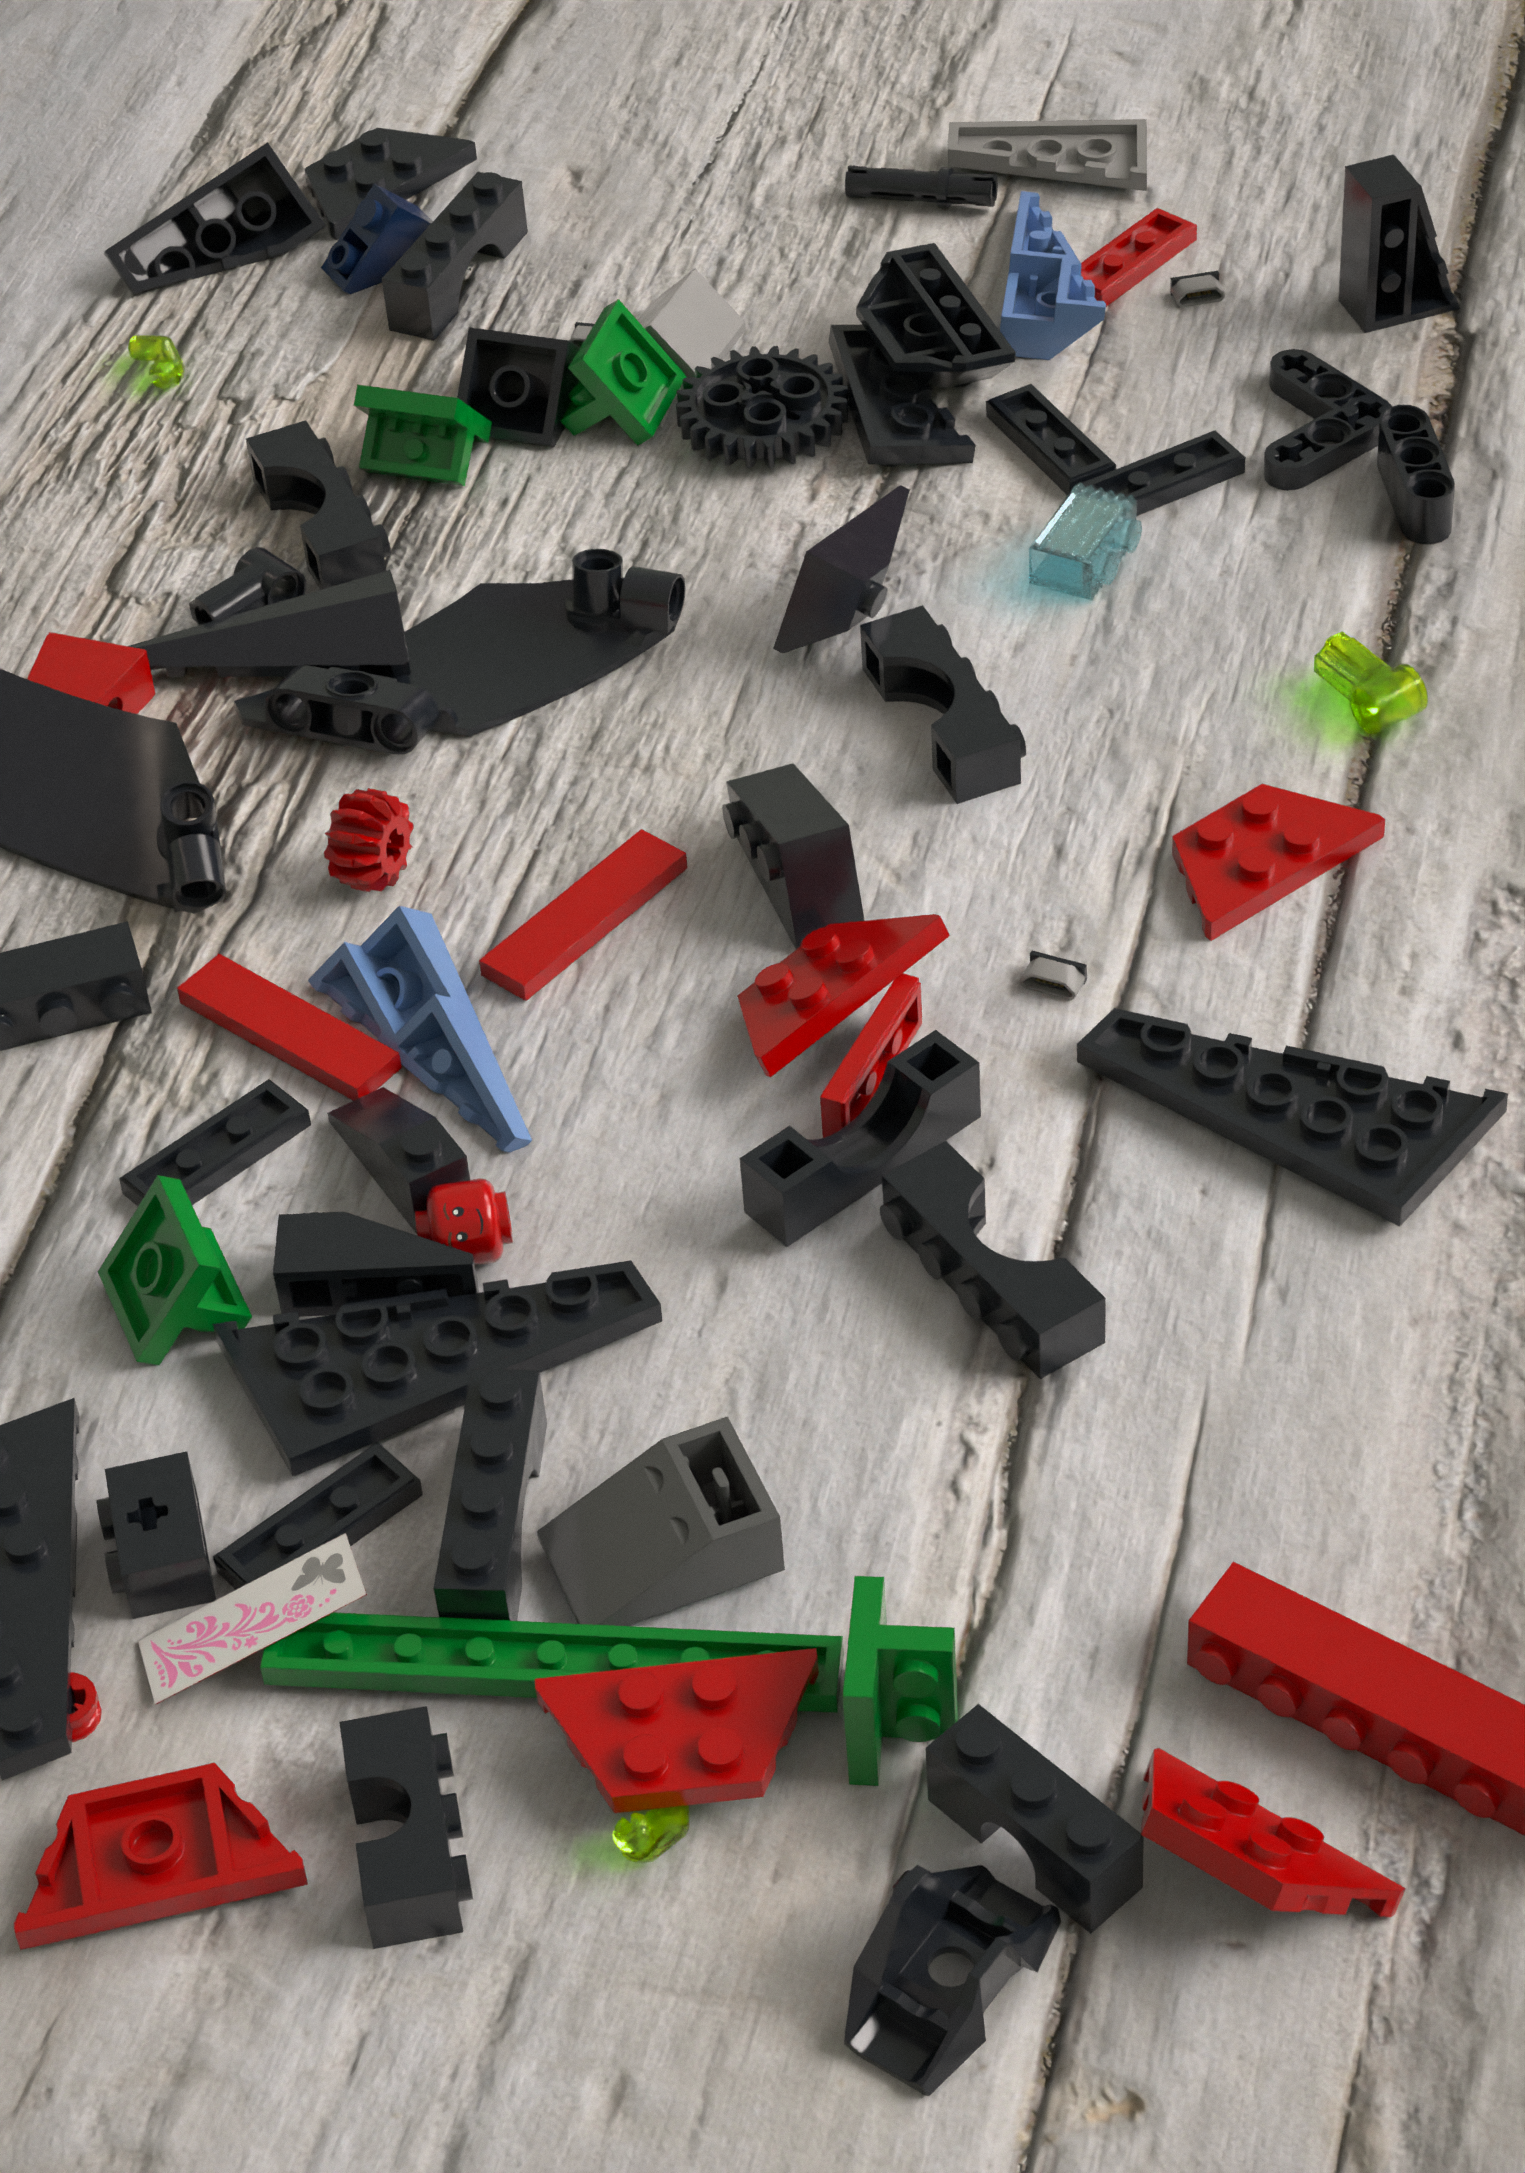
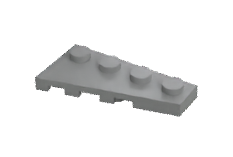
(1064, 150)

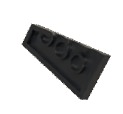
(893, 410)

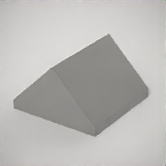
(693, 323)

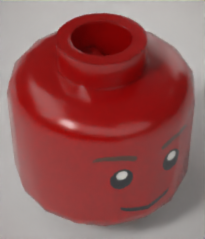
(467, 1218)

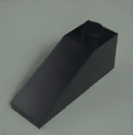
(400, 1148)
(351, 1259)

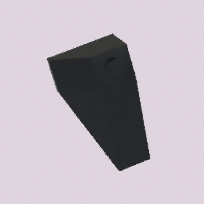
(227, 223)
(843, 576)

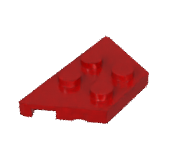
(1265, 850)
(829, 980)
(681, 1727)
(1253, 1849)
(153, 1854)

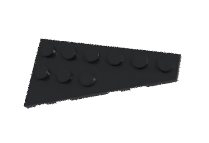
(409, 1357)

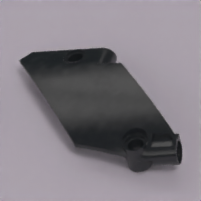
(482, 659)
(106, 798)

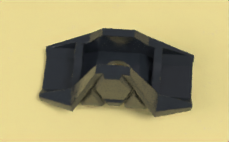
(895, 2007)

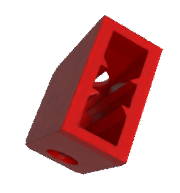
(95, 671)

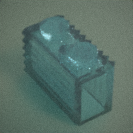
(1084, 542)

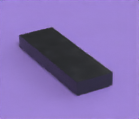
(1047, 437)
(1174, 472)
(223, 1144)
(347, 1501)

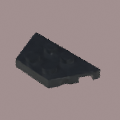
(389, 158)

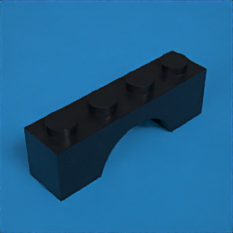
(428, 278)
(300, 474)
(972, 742)
(920, 1103)
(1036, 1308)
(484, 1515)

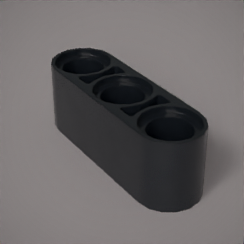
(1415, 474)

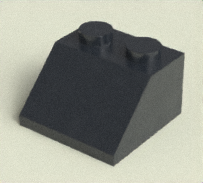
(518, 384)

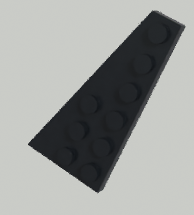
(1306, 1110)
(37, 1585)

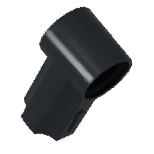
(256, 582)

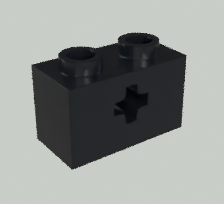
(157, 1535)

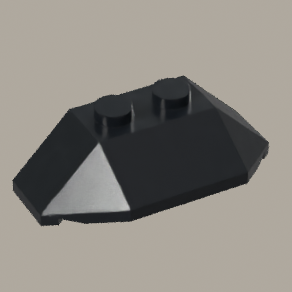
(931, 321)

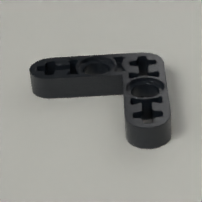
(1349, 420)

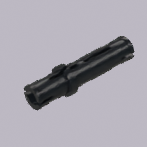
(938, 187)

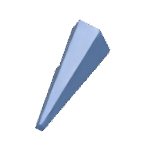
(1045, 294)
(416, 1004)

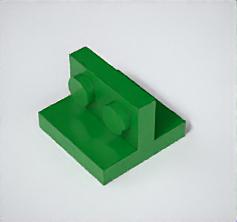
(622, 377)
(418, 434)
(169, 1274)
(895, 1681)

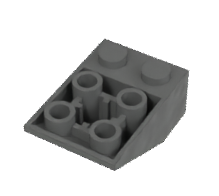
(666, 1530)

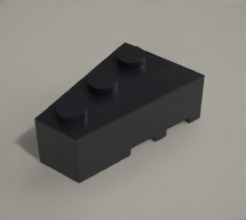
(1389, 249)
(795, 848)

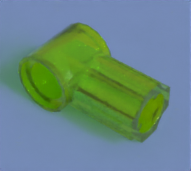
(1375, 691)

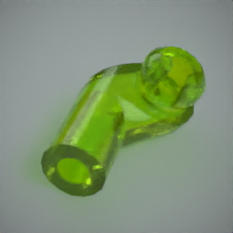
(166, 359)
(651, 1833)

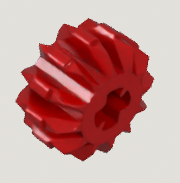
(368, 840)

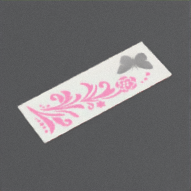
(251, 1618)

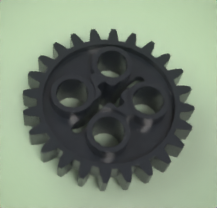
(762, 407)

